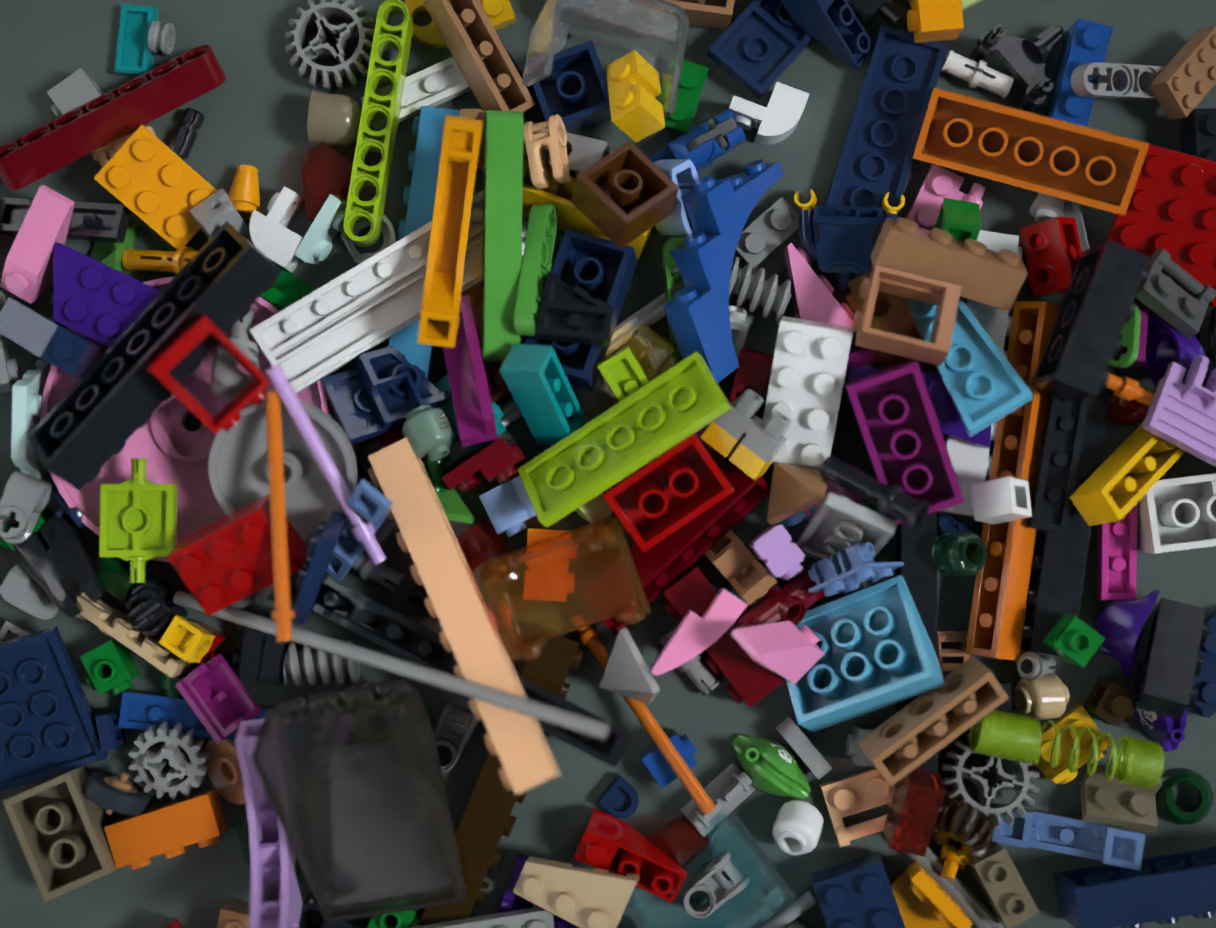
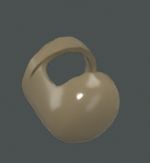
(333, 119)

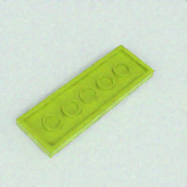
(623, 439)

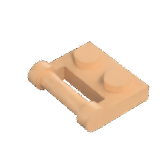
(854, 795)

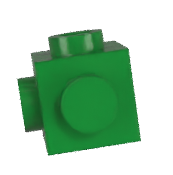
(110, 668)

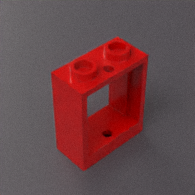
(180, 347)

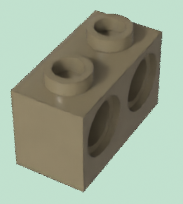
(1003, 886)

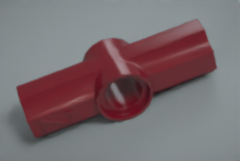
(782, 603)

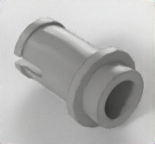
(1040, 665)

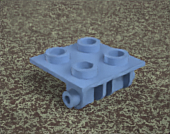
(849, 570)

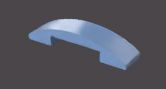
(372, 507)
(1073, 837)

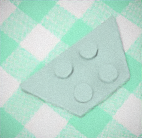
(26, 415)

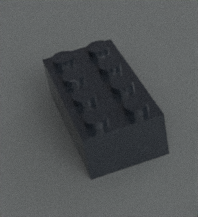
(1091, 321)

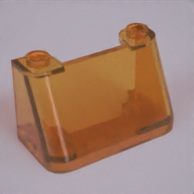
(563, 586)

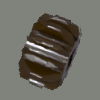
(963, 829)

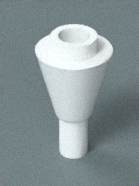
(1047, 207)

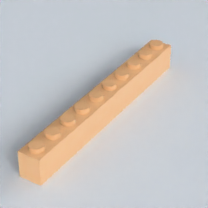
(462, 613)

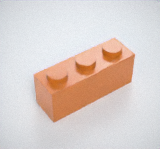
(167, 830)

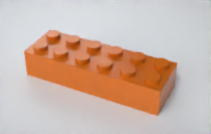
(1030, 151)

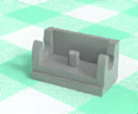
(215, 212)

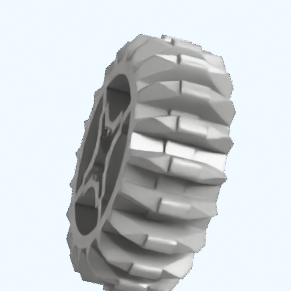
(344, 34)
(985, 796)

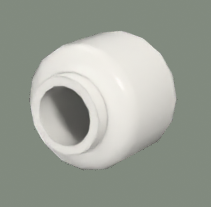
(797, 827)

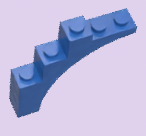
(705, 262)

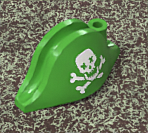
(771, 766)

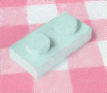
(317, 241)

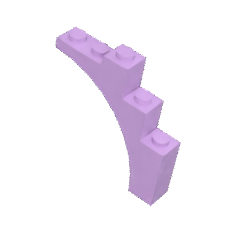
(274, 884)

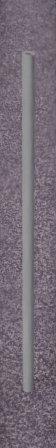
(408, 669)

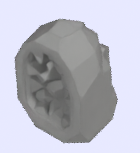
(27, 594)

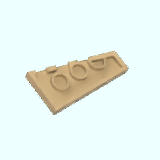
(119, 626)

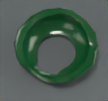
(1165, 798)

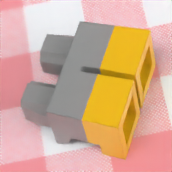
(747, 436)

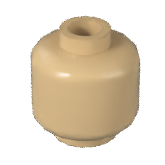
(1041, 698)

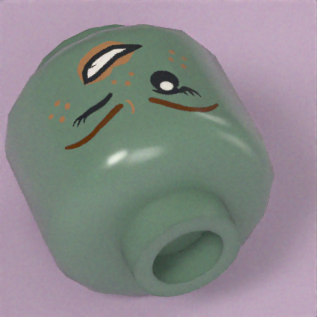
(429, 432)

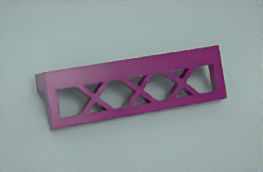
(469, 381)

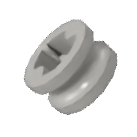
(161, 37)

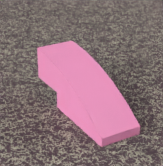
(698, 633)

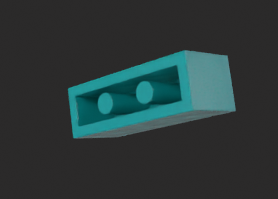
(542, 392)

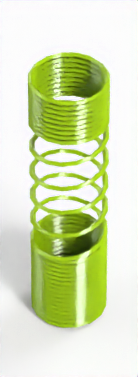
(1019, 740)

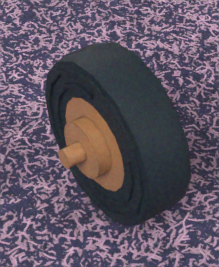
(116, 793)

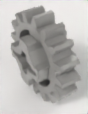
(173, 759)

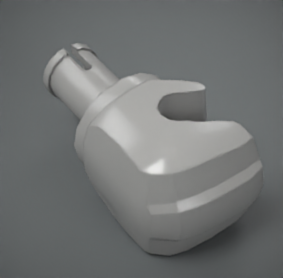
(226, 377)

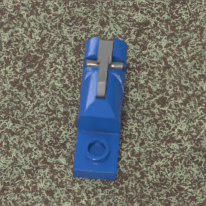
(705, 142)

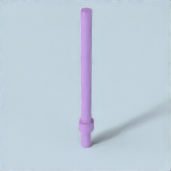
(360, 527)

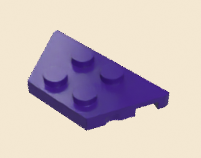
(95, 296)

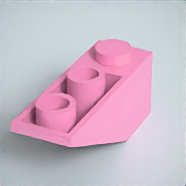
(812, 293)

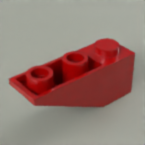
(622, 850)

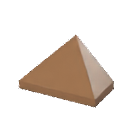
(794, 490)

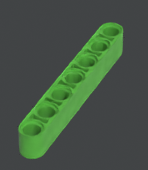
(501, 231)

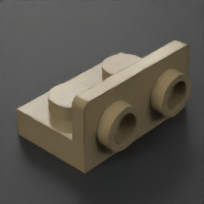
(1118, 803)

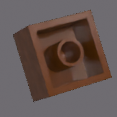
(624, 194)

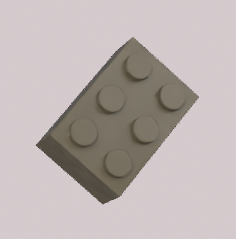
(61, 834)

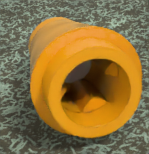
(245, 191)

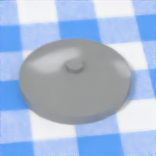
(241, 470)

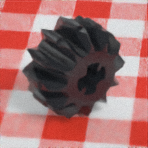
(153, 607)

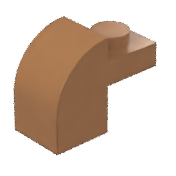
(740, 567)

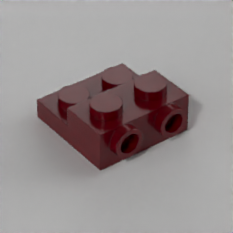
(496, 462)

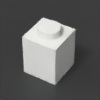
(1001, 500)

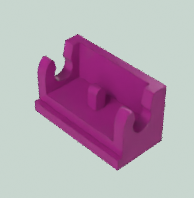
(218, 698)

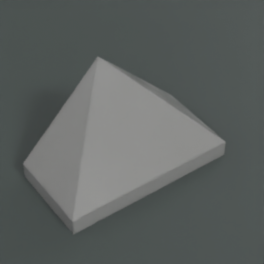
(627, 671)

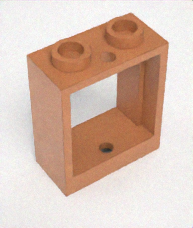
(914, 287)

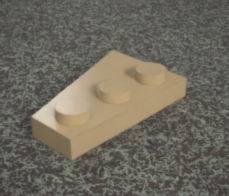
(576, 894)

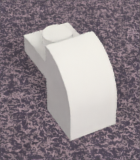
(775, 120)
(271, 231)

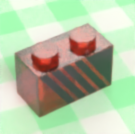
(914, 811)

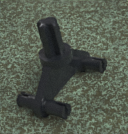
(1023, 59)

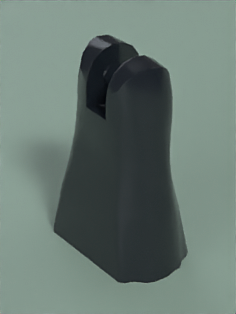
(60, 564)

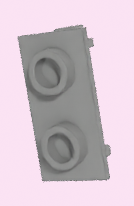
(726, 792)

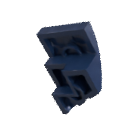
(379, 394)

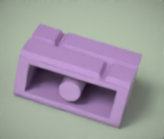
(777, 552)

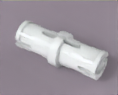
(977, 74)

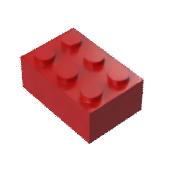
(668, 492)
(233, 556)

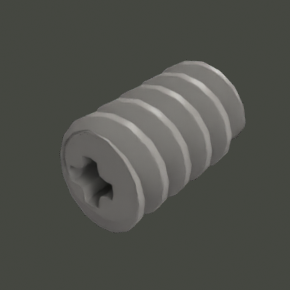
(759, 290)
(316, 664)

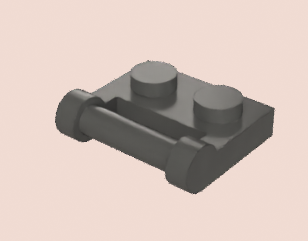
(1170, 300)

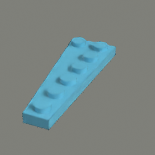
(975, 370)

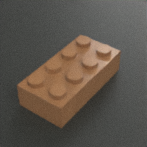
(1188, 75)

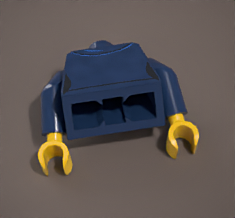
(842, 235)

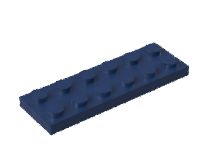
(886, 120)

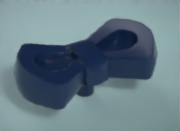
(73, 512)
(947, 524)

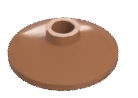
(225, 770)

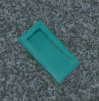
(132, 49)

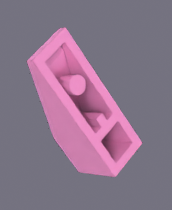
(30, 261)
(781, 647)

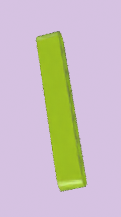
(375, 107)

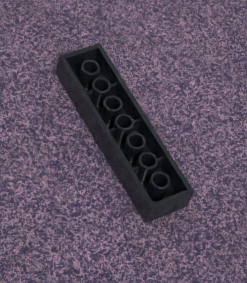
(119, 388)

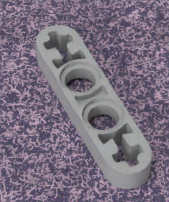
(1129, 80)

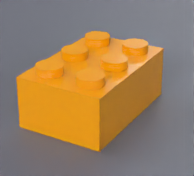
(156, 186)

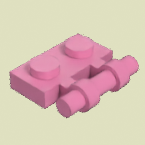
(937, 185)

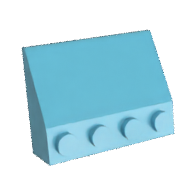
(871, 656)

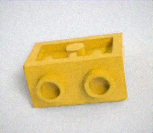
(1079, 720)

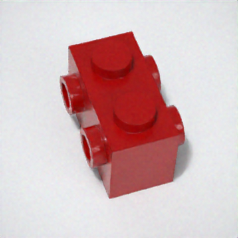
(1050, 255)

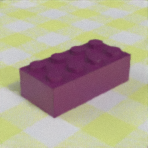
(904, 435)

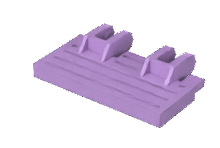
(1186, 410)

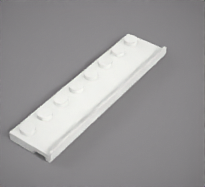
(361, 306)

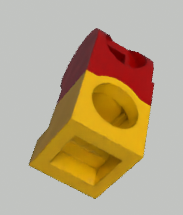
(191, 640)

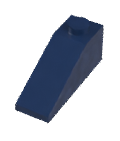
(48, 339)

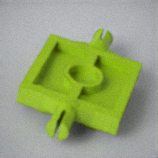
(138, 520)

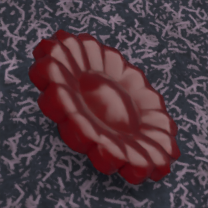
(1125, 411)

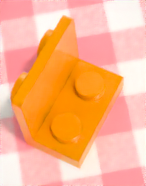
(925, 902)

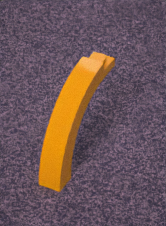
(449, 231)

